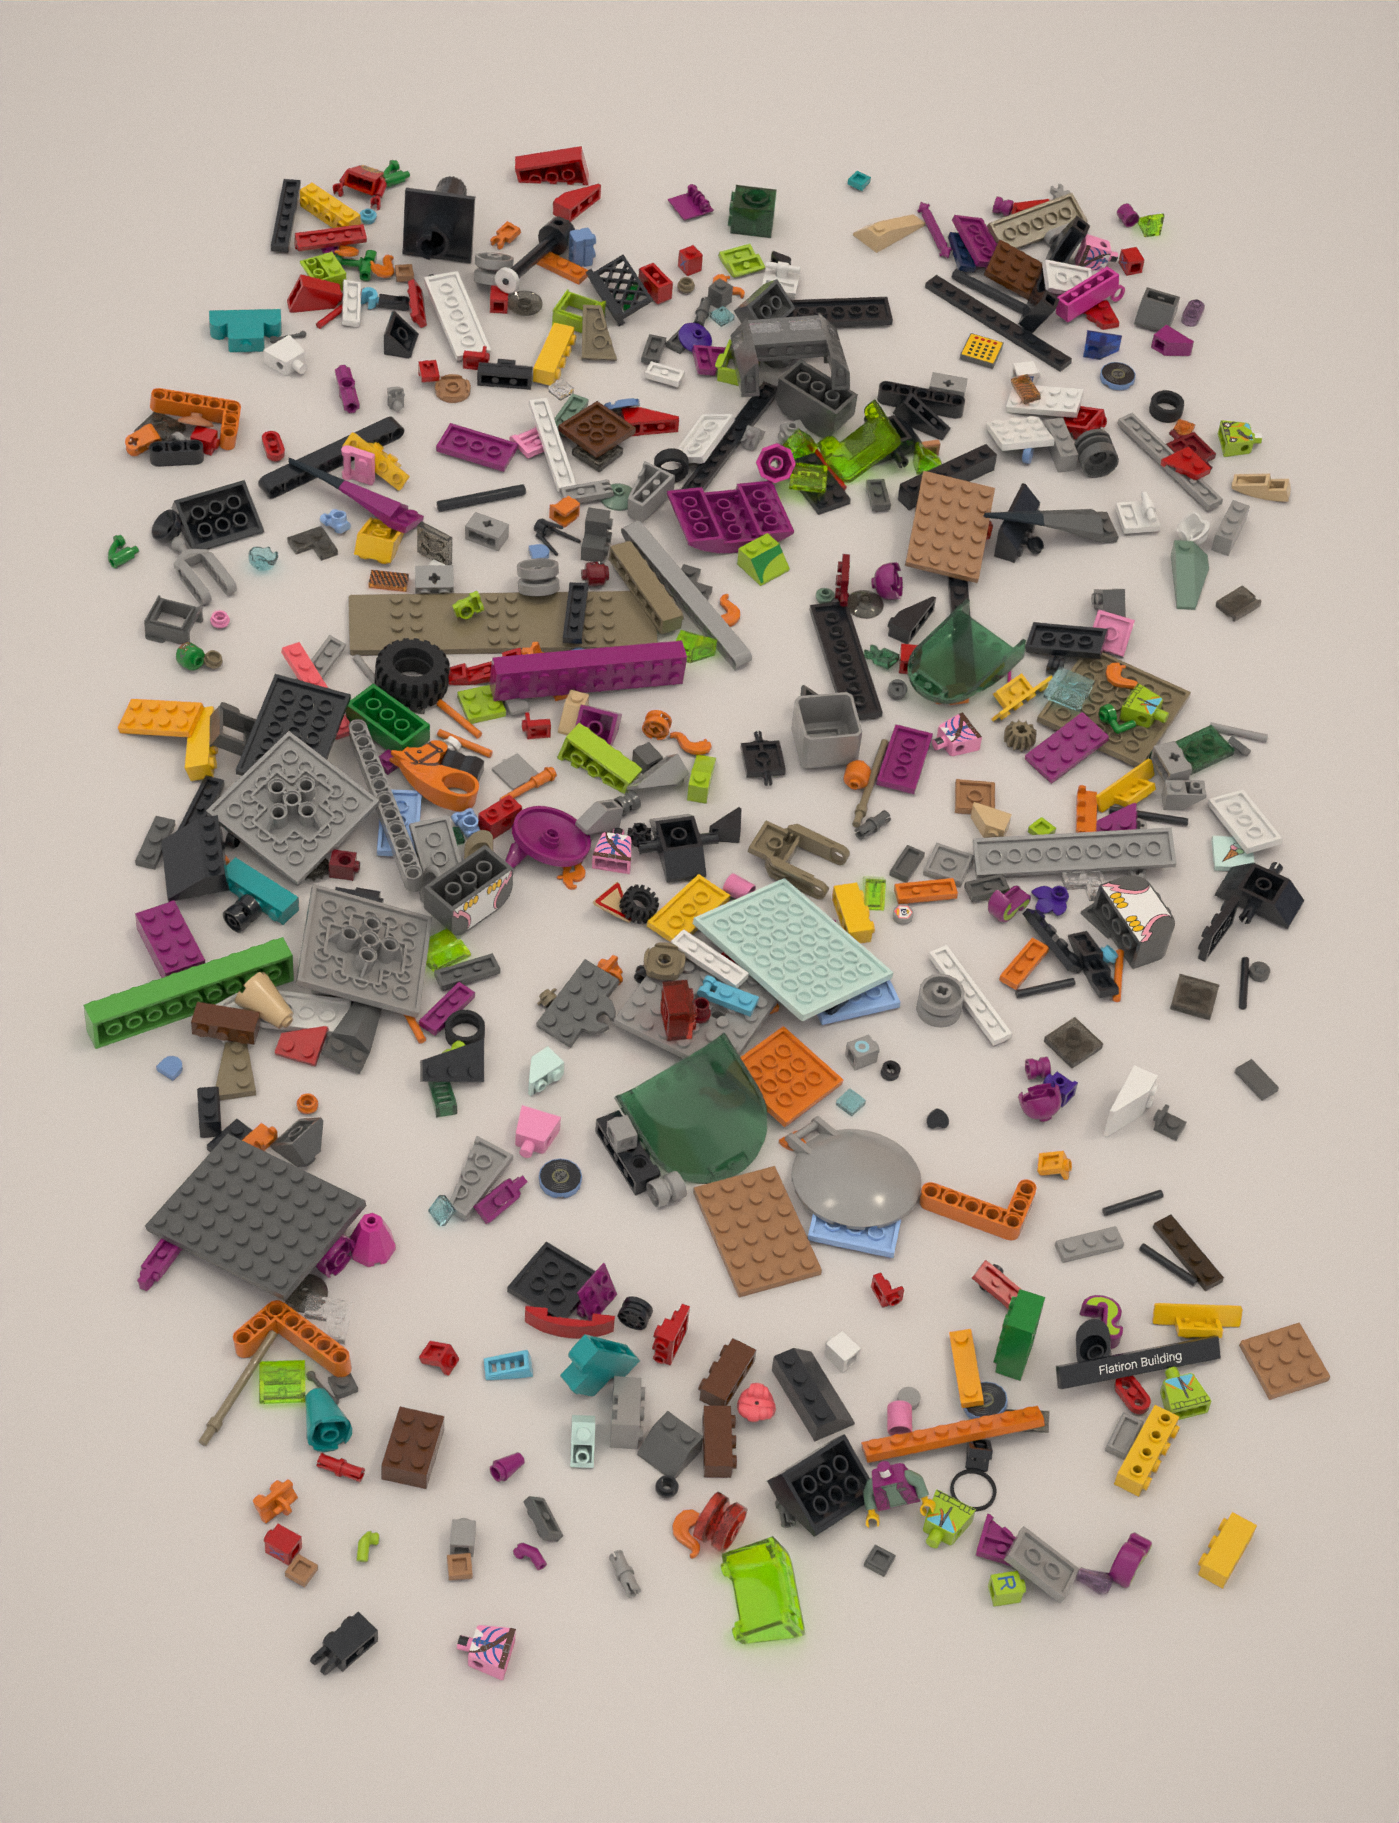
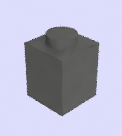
(720, 293)
(646, 756)

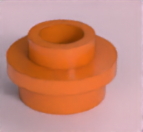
(304, 1099)

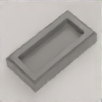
(1124, 1436)

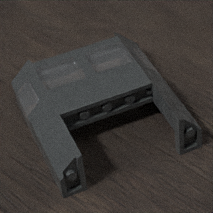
(786, 340)

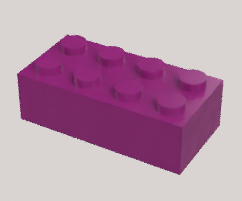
(168, 939)

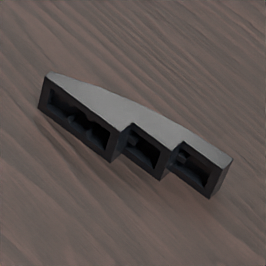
(1094, 966)

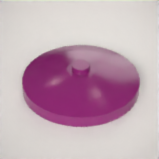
(550, 836)

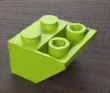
(325, 268)

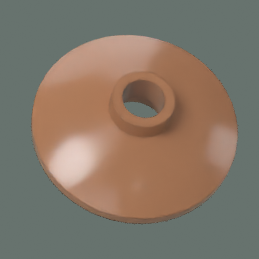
(195, 419)

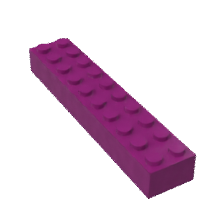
(587, 670)

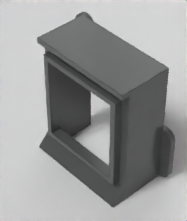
(161, 631)
(230, 717)

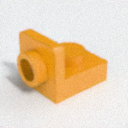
(1054, 1163)

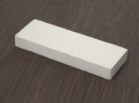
(351, 303)

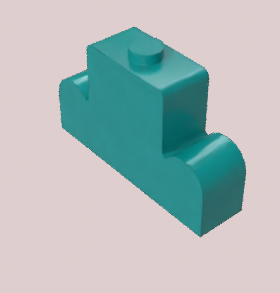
(245, 327)
(595, 1363)

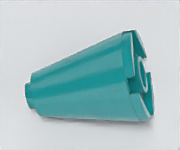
(325, 1422)

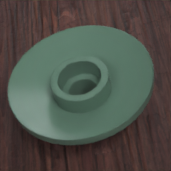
(619, 501)

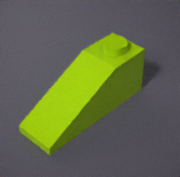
(701, 779)

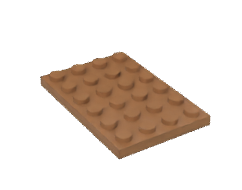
(949, 527)
(757, 1231)

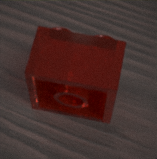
(678, 1010)

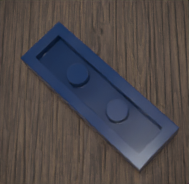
(960, 252)

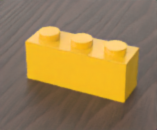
(852, 911)
(1226, 1549)

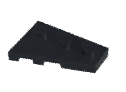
(456, 1065)

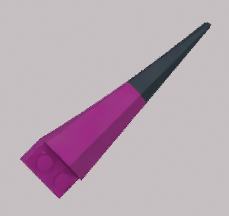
(390, 512)

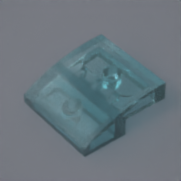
(1069, 689)

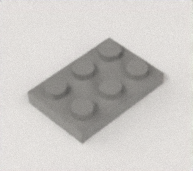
(435, 843)
(1041, 1564)

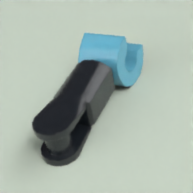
(386, 301)

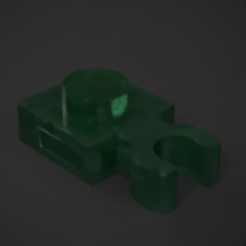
(883, 658)

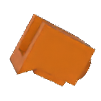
(564, 511)

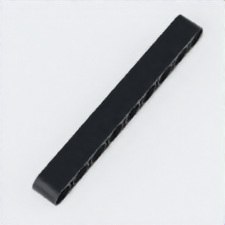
(327, 458)

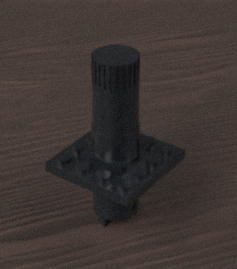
(439, 222)

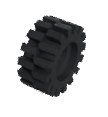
(645, 897)

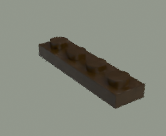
(1188, 1252)

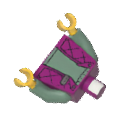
(894, 1487)

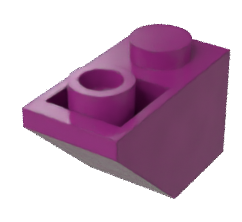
(1171, 342)

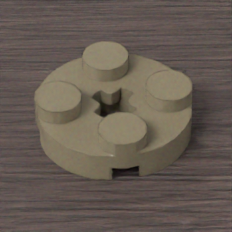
(664, 971)

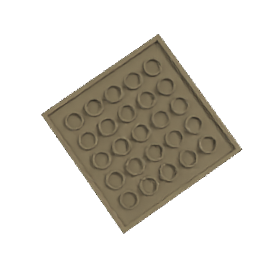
(1131, 745)

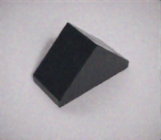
(728, 827)

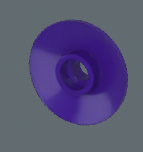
(694, 334)

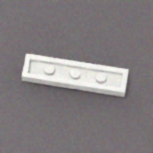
(710, 959)

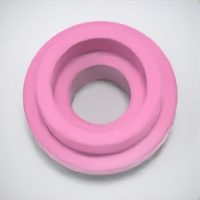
(219, 619)

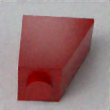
(313, 295)

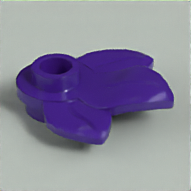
(1051, 899)

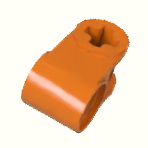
(141, 438)

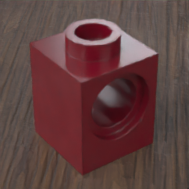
(343, 865)

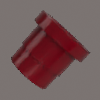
(703, 1010)

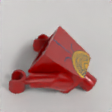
(365, 180)

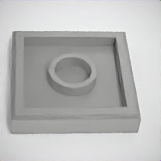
(948, 863)

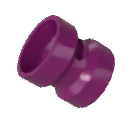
(1004, 207)
(1127, 215)
(1037, 1067)

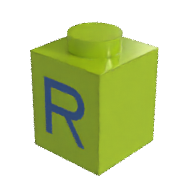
(1006, 1588)

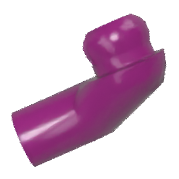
(531, 1552)

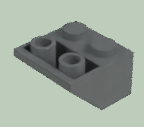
(1156, 309)

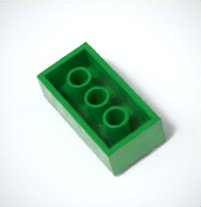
(388, 720)
(1018, 1334)

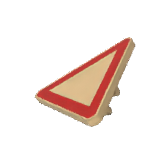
(610, 901)

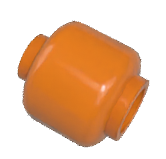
(857, 774)

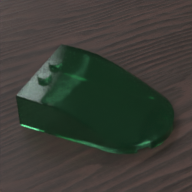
(960, 659)

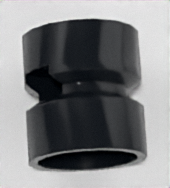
(242, 913)

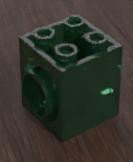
(752, 211)

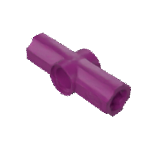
(347, 389)

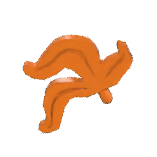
(576, 876)

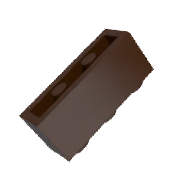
(225, 1023)
(727, 1373)
(718, 1442)

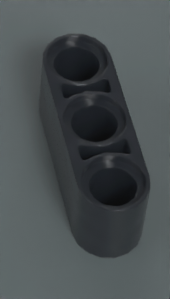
(176, 453)

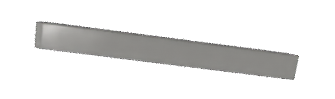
(687, 595)
(387, 809)

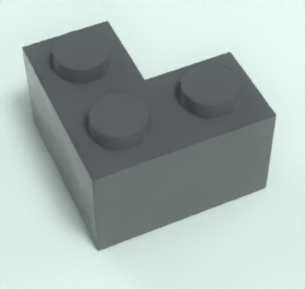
(596, 535)
(1110, 600)

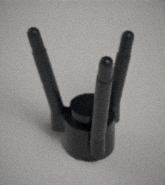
(546, 528)

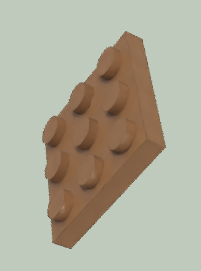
(1284, 1361)

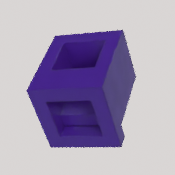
(1066, 1086)

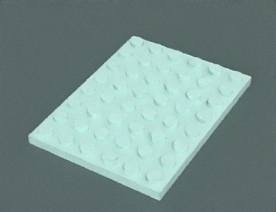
(793, 949)

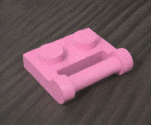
(528, 442)
(364, 465)

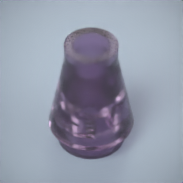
(1095, 1580)

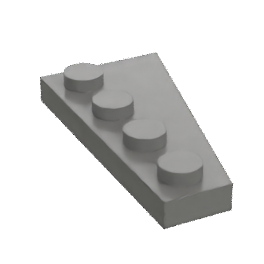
(478, 1176)

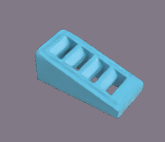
(517, 1372)

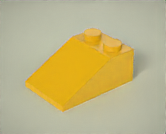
(377, 541)

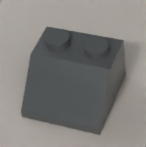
(671, 1445)

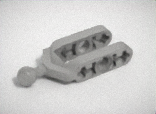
(194, 556)

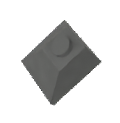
(300, 1141)

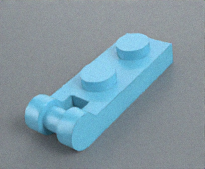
(728, 996)

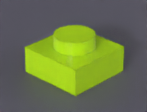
(1041, 827)

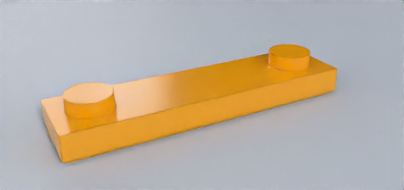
(966, 1368)

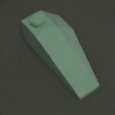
(1189, 573)

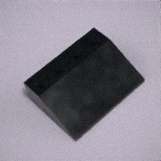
(218, 516)
(195, 860)
(822, 1485)

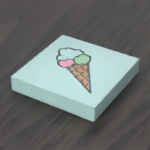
(1228, 853)

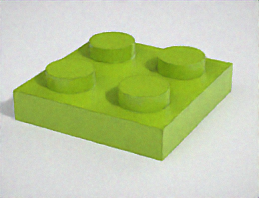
(479, 704)

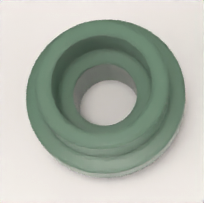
(824, 595)

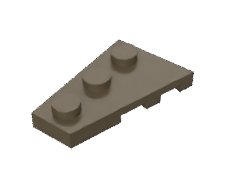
(595, 335)
(235, 1072)

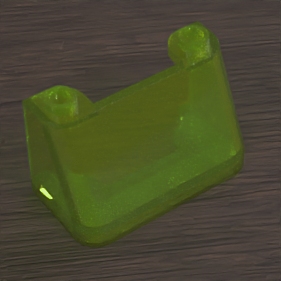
(862, 447)
(764, 1592)

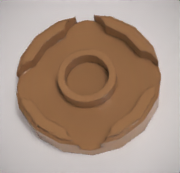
(452, 388)

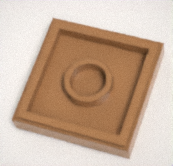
(973, 791)

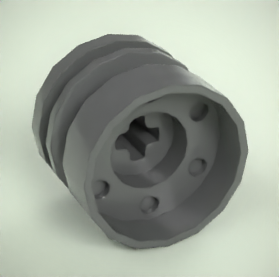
(1096, 453)

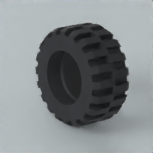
(414, 657)

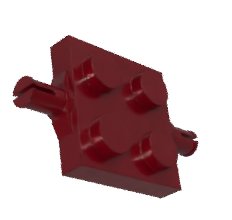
(1194, 442)
(843, 580)

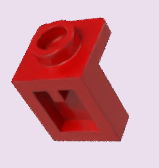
(471, 358)
(428, 371)
(536, 728)
(884, 1292)
(439, 1355)

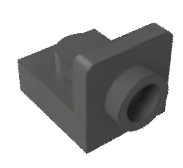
(1168, 1124)

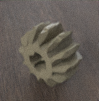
(1020, 735)

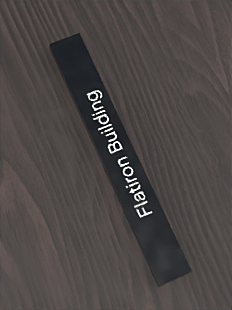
(1137, 1362)

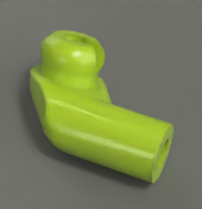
(364, 1543)

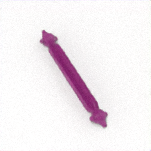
(934, 230)

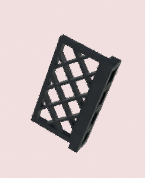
(605, 292)

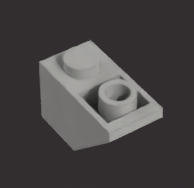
(1182, 793)
(600, 817)

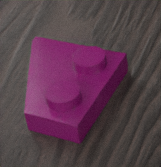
(705, 358)
(1120, 820)
(994, 1541)

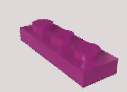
(453, 1001)

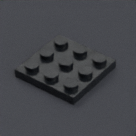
(551, 1281)

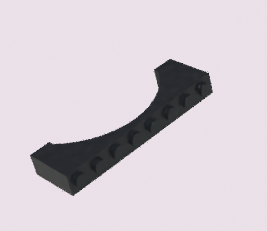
(1042, 302)

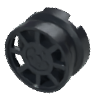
(636, 1312)

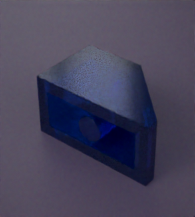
(1100, 344)

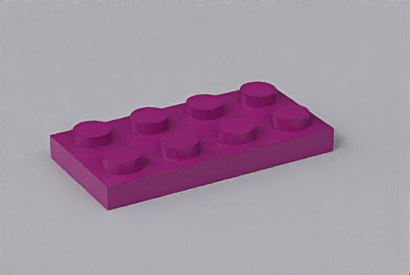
(976, 238)
(477, 447)
(1066, 747)
(904, 759)

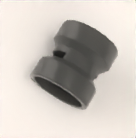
(628, 802)

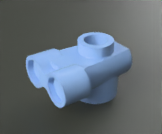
(336, 519)
(466, 821)

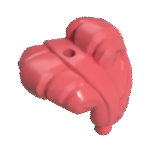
(756, 1393)

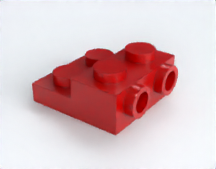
(1087, 419)
(670, 1335)

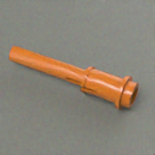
(535, 781)

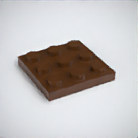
(1013, 269)
(596, 429)

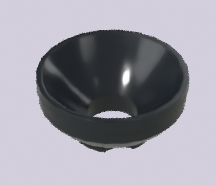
(167, 526)

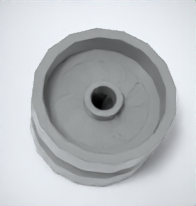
(489, 264)
(538, 577)
(940, 1000)

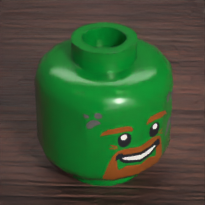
(190, 656)

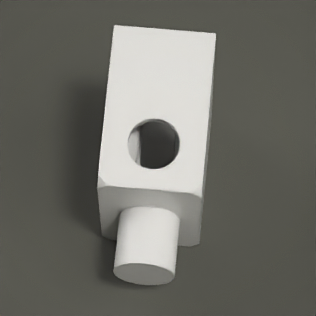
(285, 356)

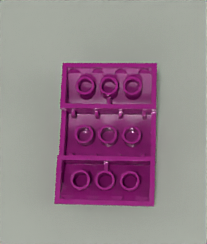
(730, 517)

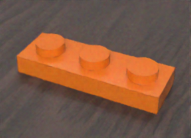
(563, 268)
(925, 891)
(1024, 963)

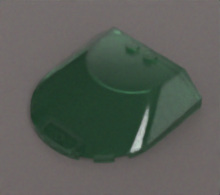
(700, 1114)

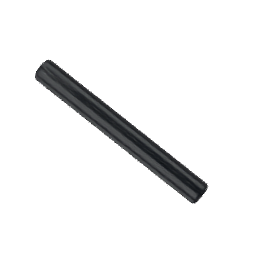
(988, 291)
(481, 497)

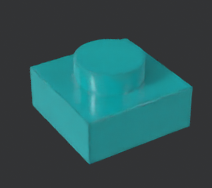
(859, 180)

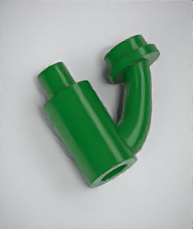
(395, 177)
(122, 556)

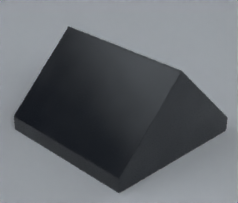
(399, 337)

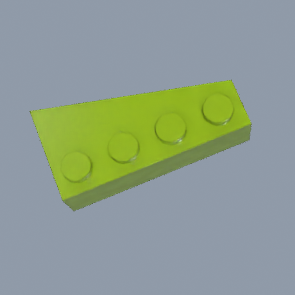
(599, 758)

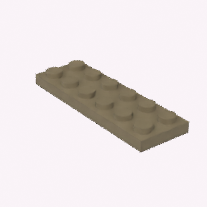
(1033, 223)

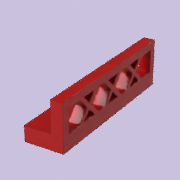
(330, 237)

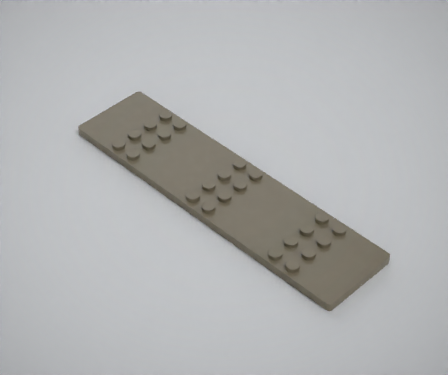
(506, 623)

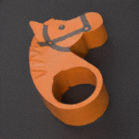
(431, 779)

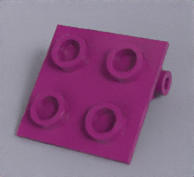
(691, 204)
(596, 1293)

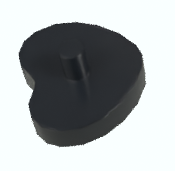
(937, 1118)

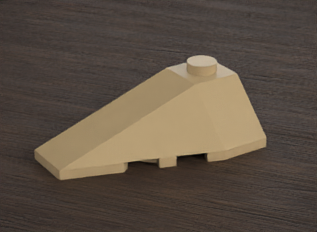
(887, 232)

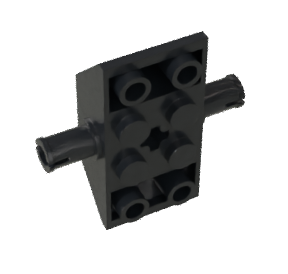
(907, 445)
(679, 846)
(1262, 893)

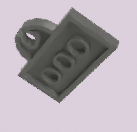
(580, 1005)

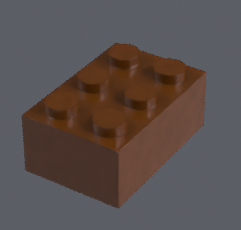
(412, 1447)

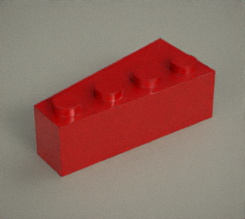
(553, 166)

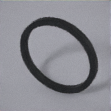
(979, 1472)

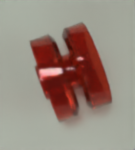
(720, 1522)

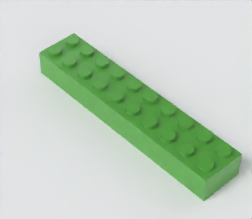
(176, 995)

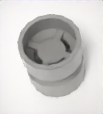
(670, 1188)

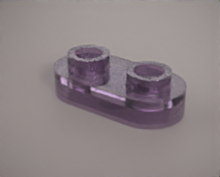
(1193, 313)

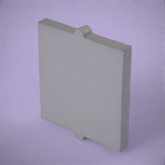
(514, 771)

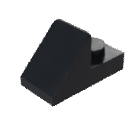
(978, 1454)

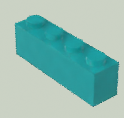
(273, 898)

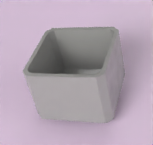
(826, 729)

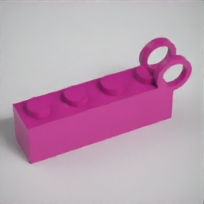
(1089, 293)

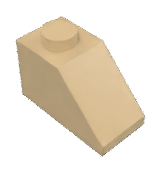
(571, 711)
(990, 821)

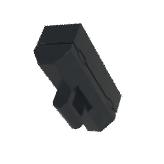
(505, 374)

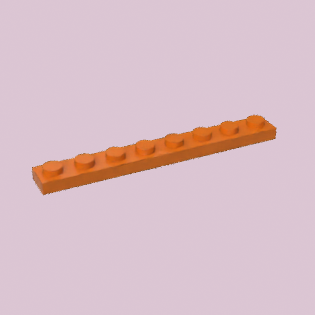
(952, 1434)

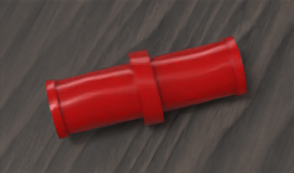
(340, 1467)

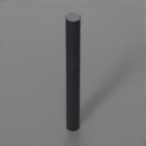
(1156, 817)

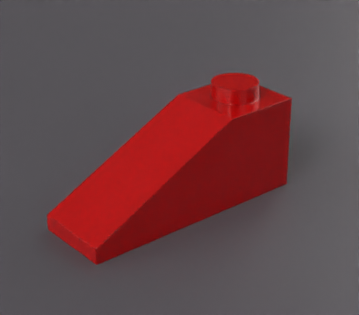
(575, 202)
(650, 421)

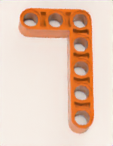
(211, 408)
(982, 1211)
(298, 1331)

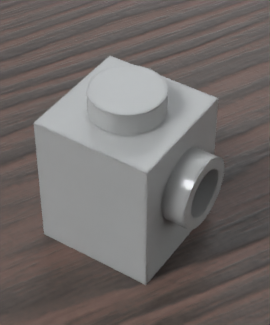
(788, 429)

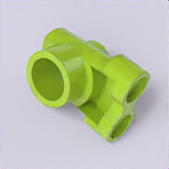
(469, 605)

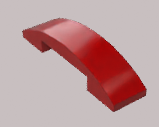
(476, 674)
(566, 1327)

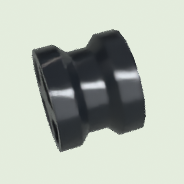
(1054, 663)

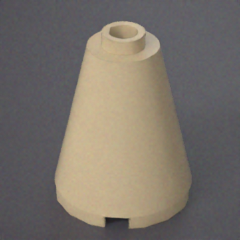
(265, 998)

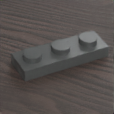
(152, 848)
(467, 971)

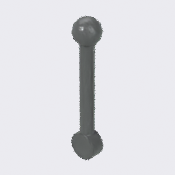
(273, 339)
(311, 1377)

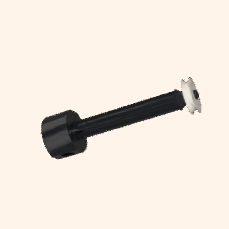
(552, 238)

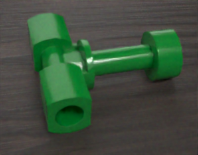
(363, 263)

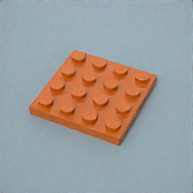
(789, 1075)

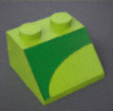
(762, 559)

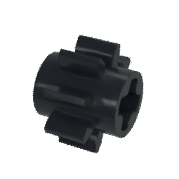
(640, 833)

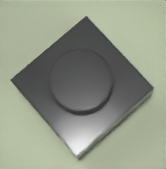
(342, 1386)

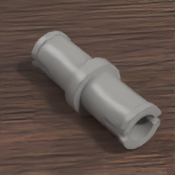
(624, 1573)

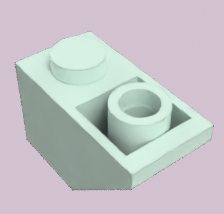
(544, 1069)
(582, 1441)

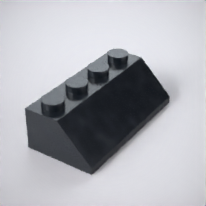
(1014, 534)
(811, 1393)

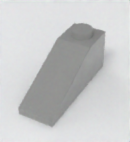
(665, 773)

